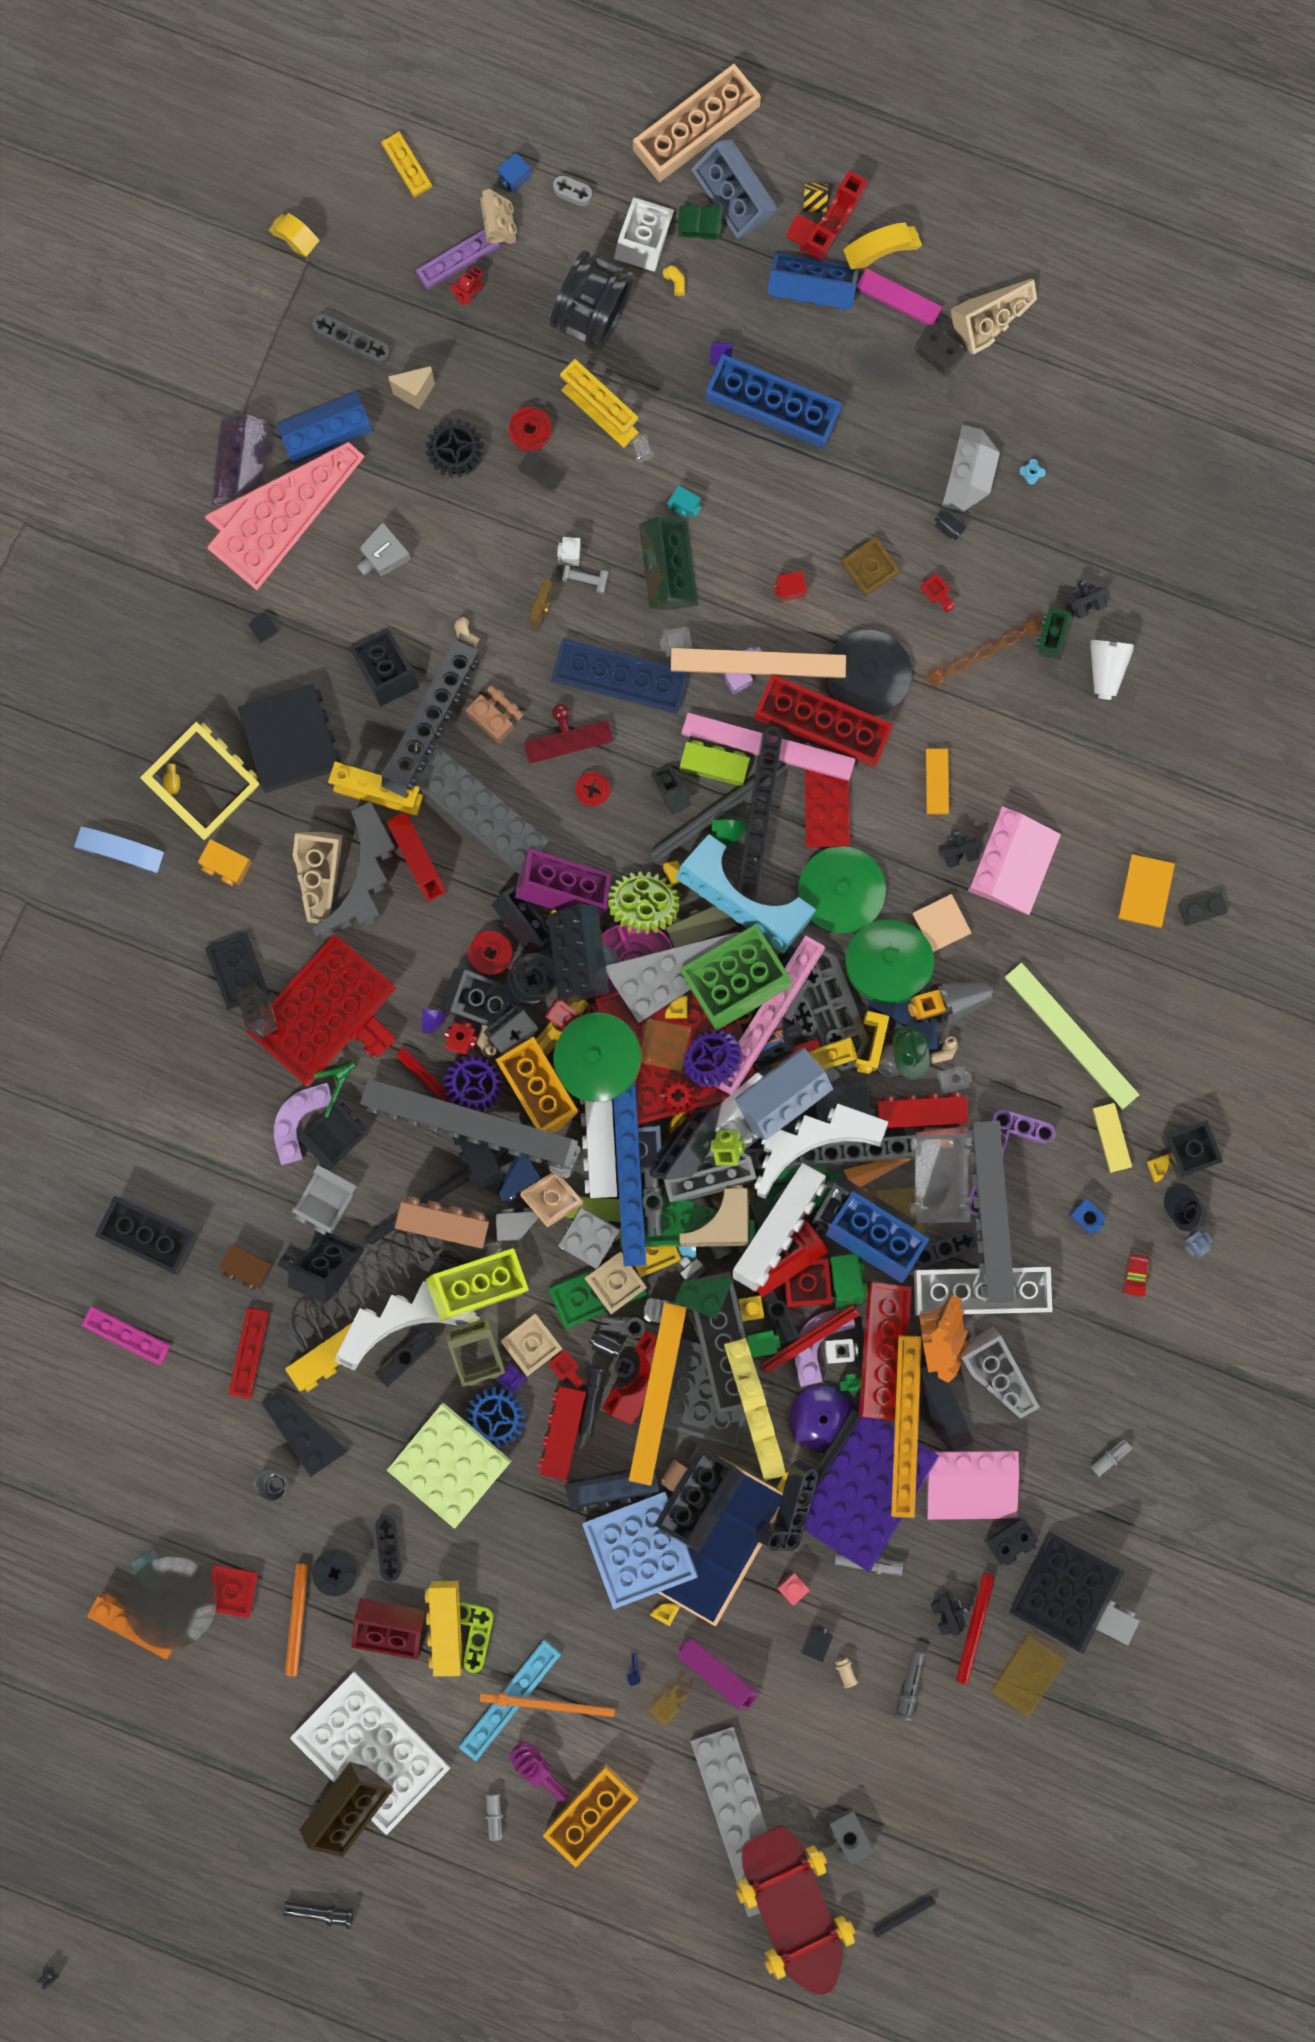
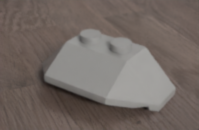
(971, 470)
(710, 1179)

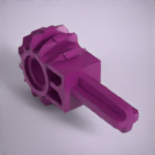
(536, 1769)

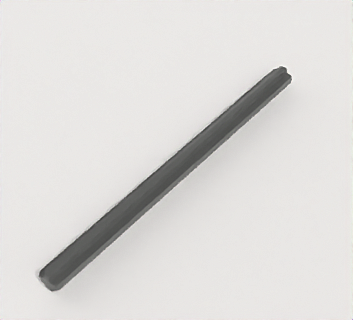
(712, 814)

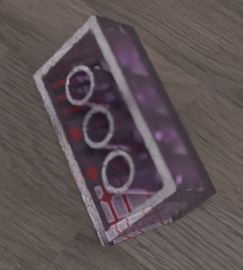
(239, 458)

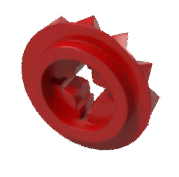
(588, 780)

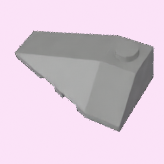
(995, 1369)

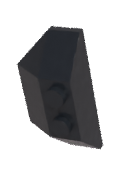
(686, 1146)

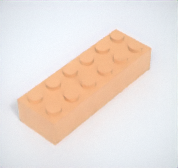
(696, 123)

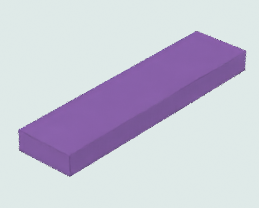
(455, 259)

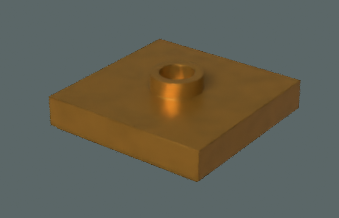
(870, 566)
(541, 605)

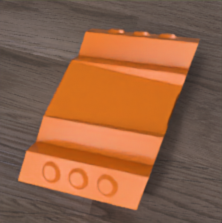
(944, 1338)

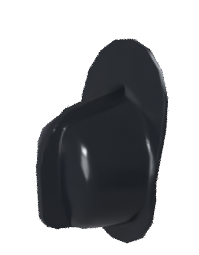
(1184, 1207)

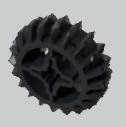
(446, 450)

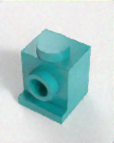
(685, 503)

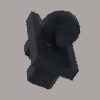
(1096, 596)
(951, 852)
(954, 1612)

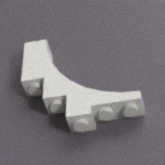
(844, 1126)
(369, 1329)

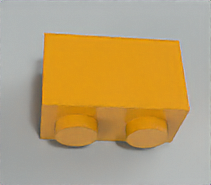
(224, 862)

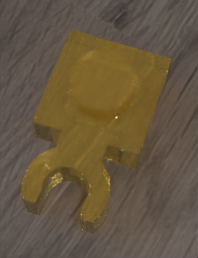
(665, 1707)

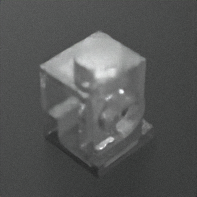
(946, 1083)

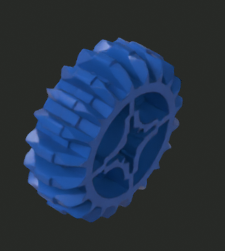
(511, 1421)

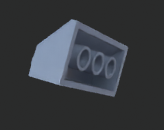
(734, 188)
(783, 1094)

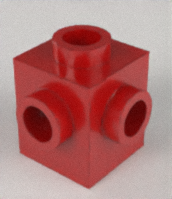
(460, 1046)

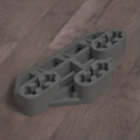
(822, 1007)

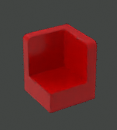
(800, 230)

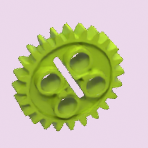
(643, 902)

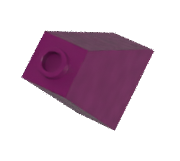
(718, 1674)

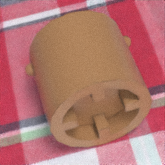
(673, 1475)

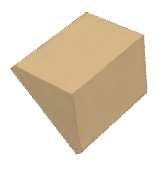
(413, 386)

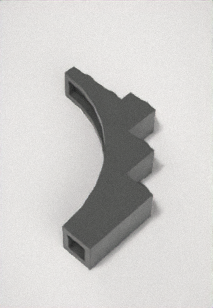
(358, 904)

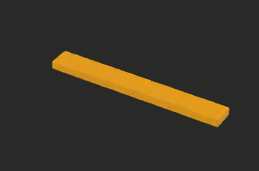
(657, 1394)
(906, 1427)

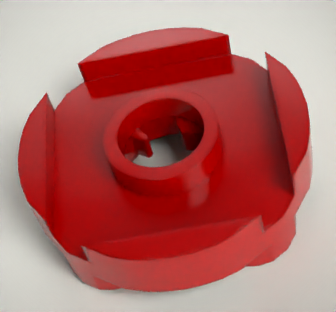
(528, 441)
(496, 942)

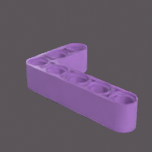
(1012, 1128)

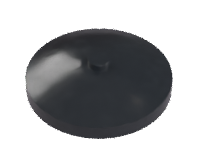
(875, 672)

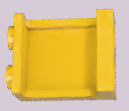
(880, 1023)

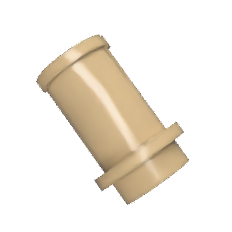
(844, 1667)

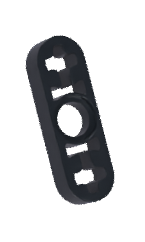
(395, 1564)

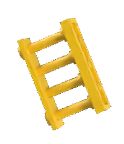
(599, 403)
(367, 787)

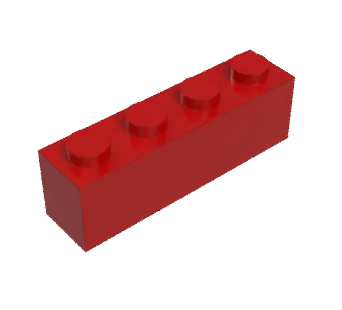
(923, 1112)
(562, 1434)

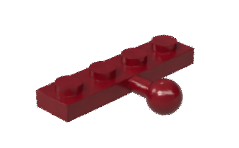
(568, 740)

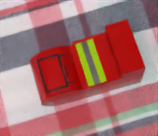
(1135, 1275)

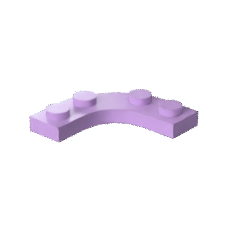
(289, 1117)
(806, 1361)

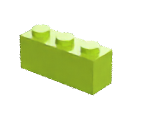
(714, 763)

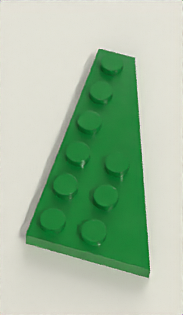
(678, 1219)

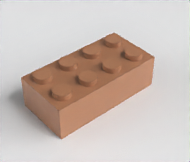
(441, 1222)

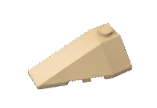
(987, 315)
(317, 868)

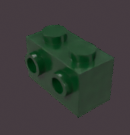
(1054, 634)

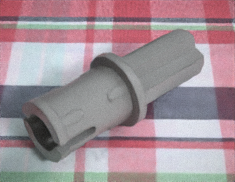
(1111, 1458)
(494, 1816)

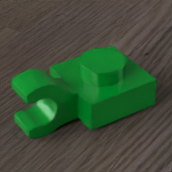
(850, 1383)

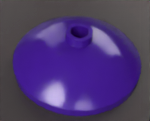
(807, 1410)

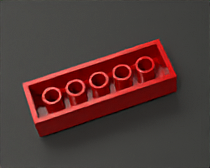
(823, 721)

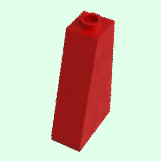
(416, 856)

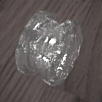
(494, 1248)

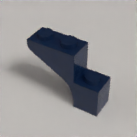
(900, 1014)
(519, 1175)

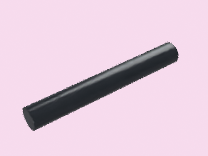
(904, 1916)

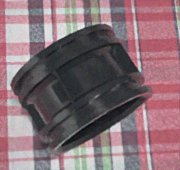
(592, 299)

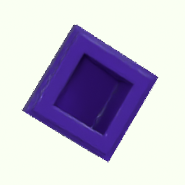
(718, 349)

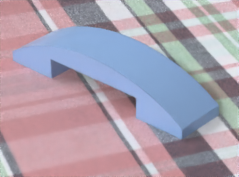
(119, 849)

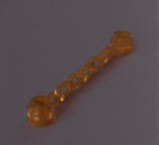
(938, 676)

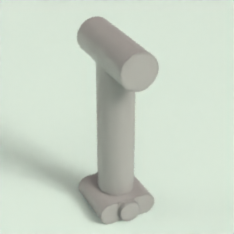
(600, 581)

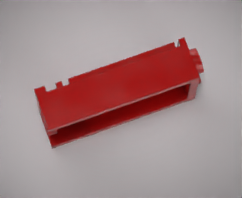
(810, 1250)

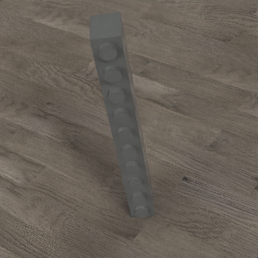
(469, 1123)

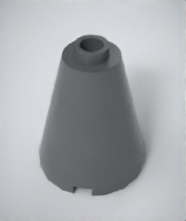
(962, 999)

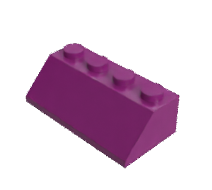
(561, 883)

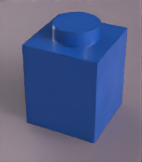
(513, 173)

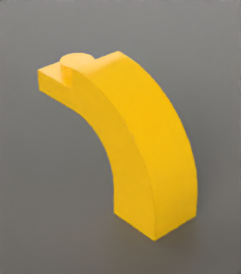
(880, 243)

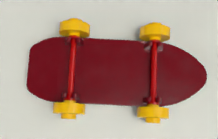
(793, 1909)

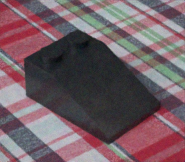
(384, 667)
(476, 998)
(324, 1267)

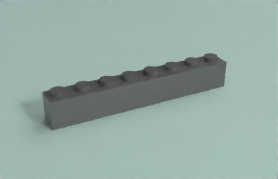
(992, 1212)

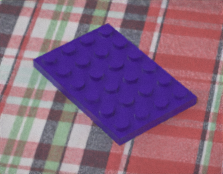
(855, 1496)

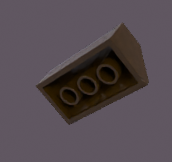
(345, 1810)

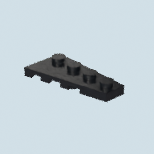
(304, 1435)

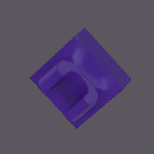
(511, 1378)

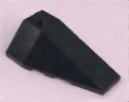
(942, 1410)

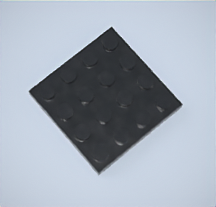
(1066, 1592)

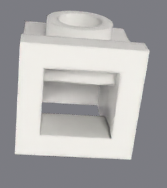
(569, 551)
(832, 1356)

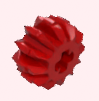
(683, 1101)

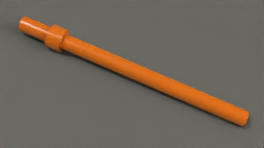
(503, 1700)

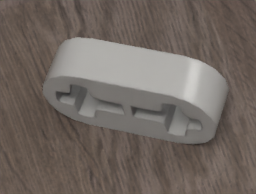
(571, 195)

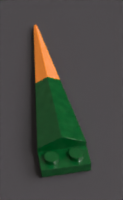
(858, 1175)

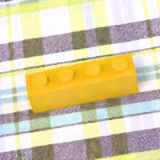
(317, 1362)
(445, 1628)

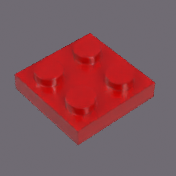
(234, 1590)

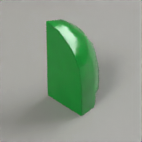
(728, 830)

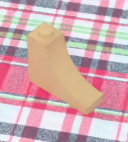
(729, 1225)

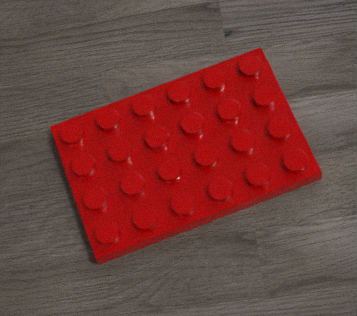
(324, 1009)

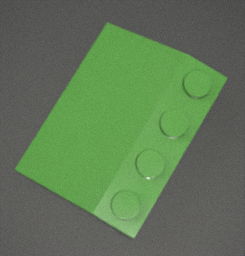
(736, 977)

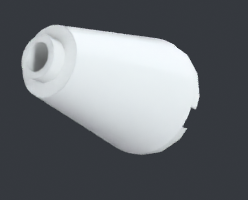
(1109, 666)

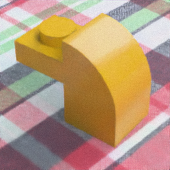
(295, 233)

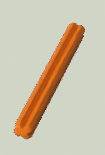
(296, 1619)

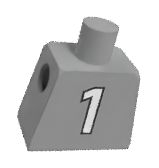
(382, 552)

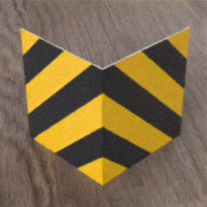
(815, 197)

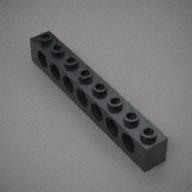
(458, 656)

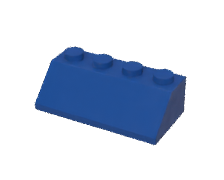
(812, 281)
(324, 427)
(877, 1237)

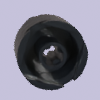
(324, 1565)

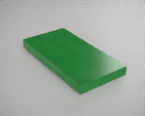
(578, 1301)

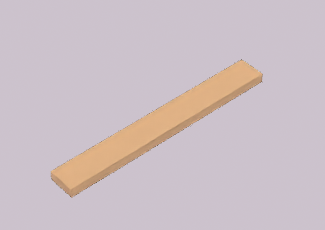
(758, 663)

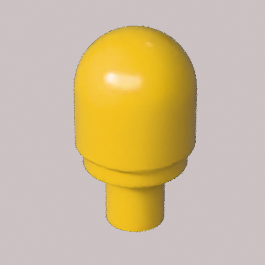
(171, 780)

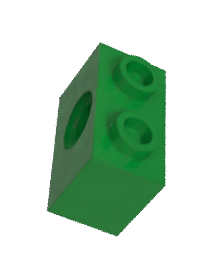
(763, 1343)

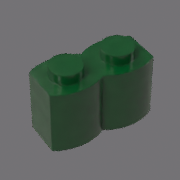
(700, 221)

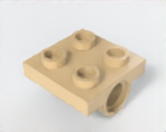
(497, 218)

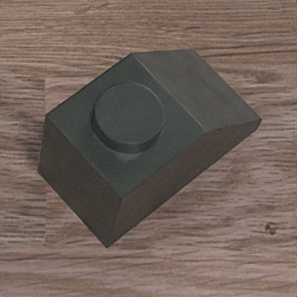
(671, 789)

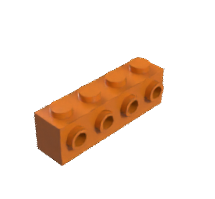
(113, 1616)

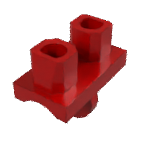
(468, 286)

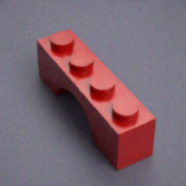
(837, 215)
(627, 1401)

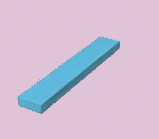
(519, 1686)

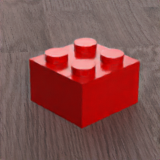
(810, 1286)

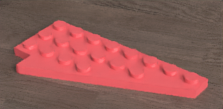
(270, 519)

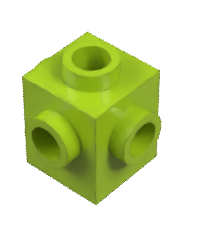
(727, 1147)

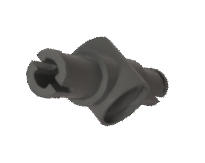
(653, 1215)
(622, 1326)

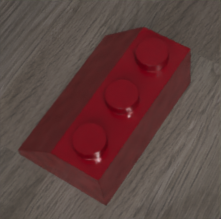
(388, 1629)

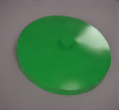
(843, 889)
(889, 961)
(597, 1057)

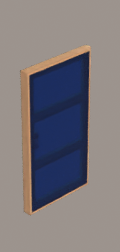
(727, 1550)

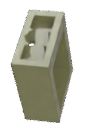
(468, 1334)

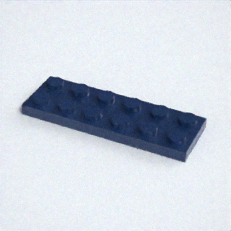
(619, 676)

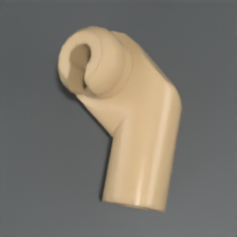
(463, 634)
(485, 1044)
(947, 1051)

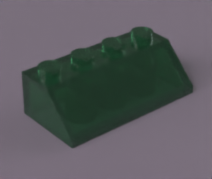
(668, 563)

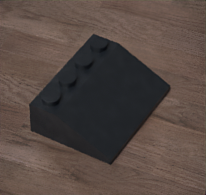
(607, 1488)

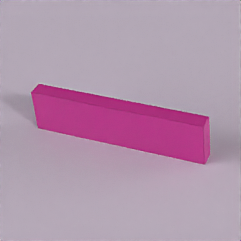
(898, 297)
(126, 1335)

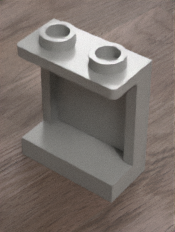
(324, 1200)

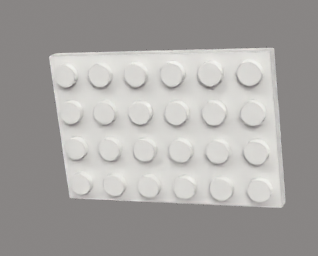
(365, 1730)

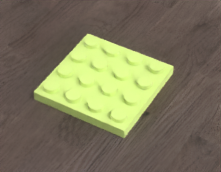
(449, 1465)

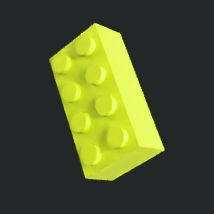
(477, 1284)

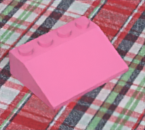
(1014, 861)
(973, 1485)

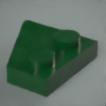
(704, 1295)

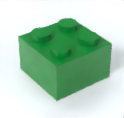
(846, 1280)

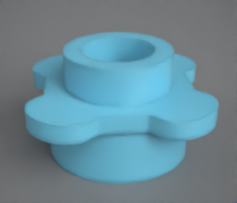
(1028, 476)

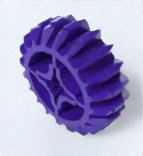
(725, 1054)
(467, 1076)

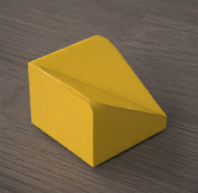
(671, 870)

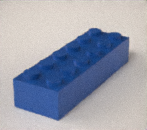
(773, 401)

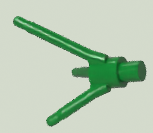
(339, 1074)

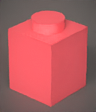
(793, 1588)

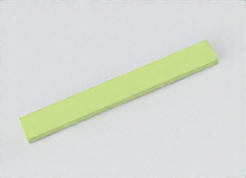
(1071, 1036)

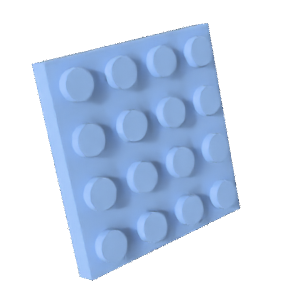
(635, 1554)

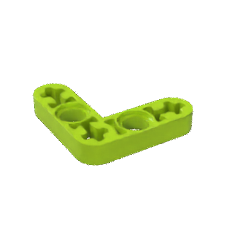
(476, 1627)

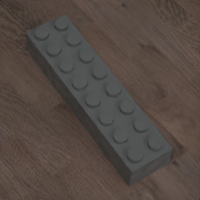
(477, 810)

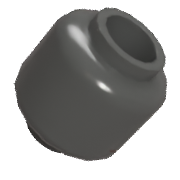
(887, 1062)

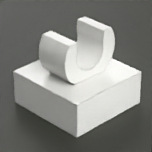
(692, 1270)

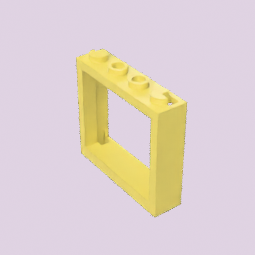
(221, 748)

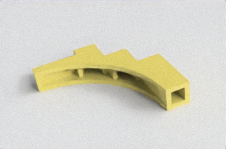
(755, 1409)

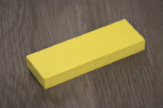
(1112, 1137)

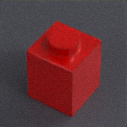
(790, 586)

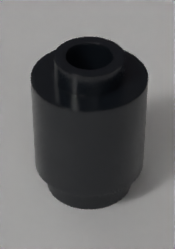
(949, 524)
(606, 1344)

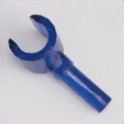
(634, 1678)

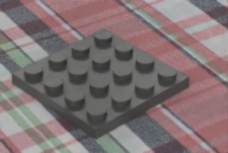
(692, 1403)

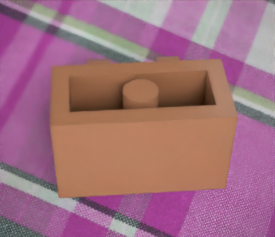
(490, 719)

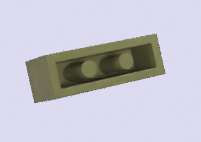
(699, 926)

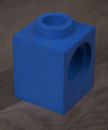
(1078, 1216)

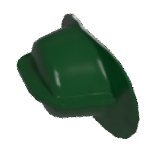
(911, 1052)

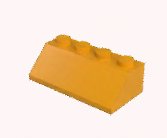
(537, 1086)

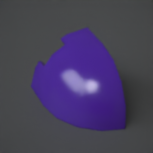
(432, 1020)

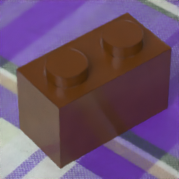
(246, 1267)

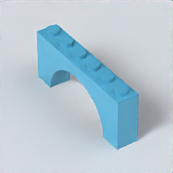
(705, 876)

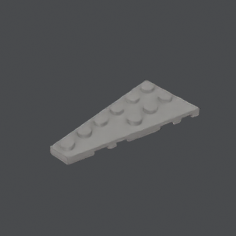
(656, 978)

